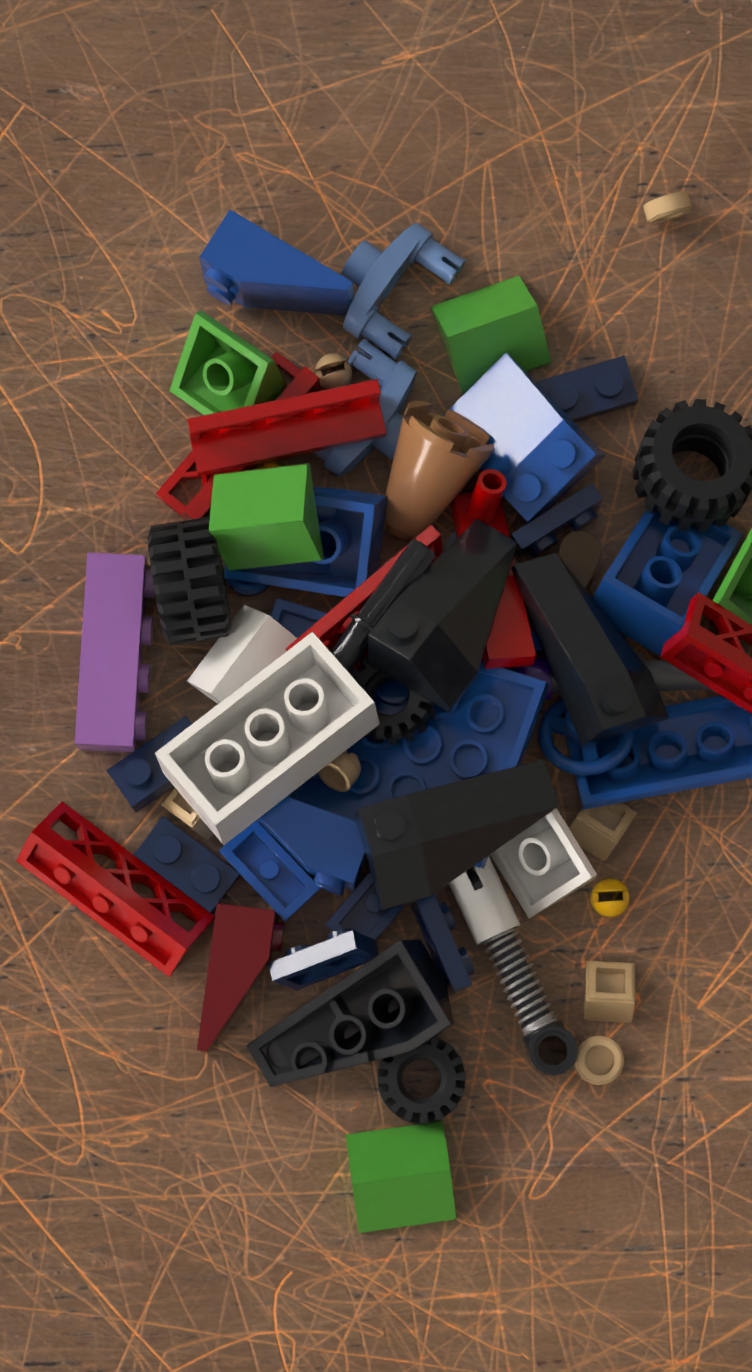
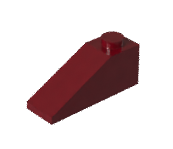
(238, 958)

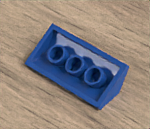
(693, 748)

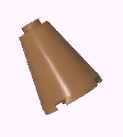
(431, 466)

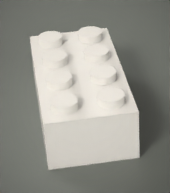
(268, 738)

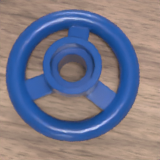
(591, 764)

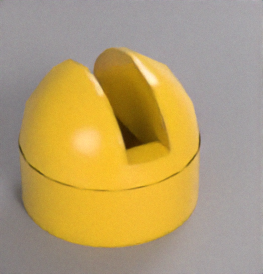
(609, 908)

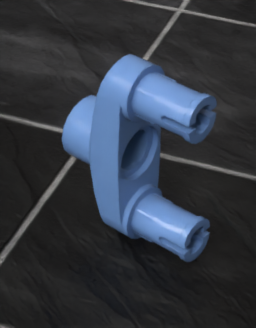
(379, 272)
(396, 384)

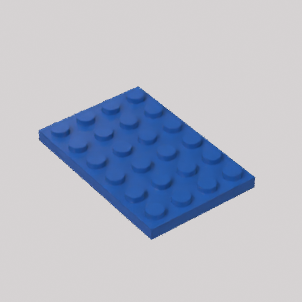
(478, 737)

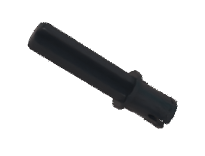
(403, 573)

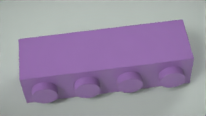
(112, 653)

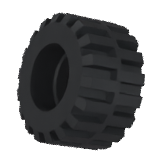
(680, 496)
(188, 581)

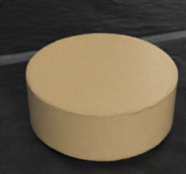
(667, 207)
(599, 1060)

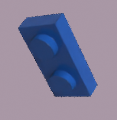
(270, 870)

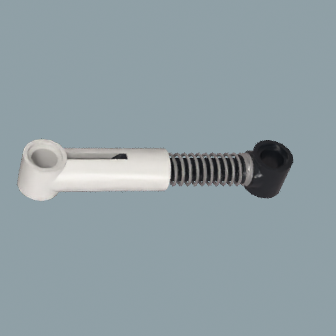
(495, 925)

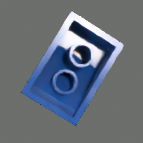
(267, 273)
(532, 437)
(351, 545)
(658, 575)
(319, 842)

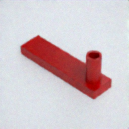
(510, 636)

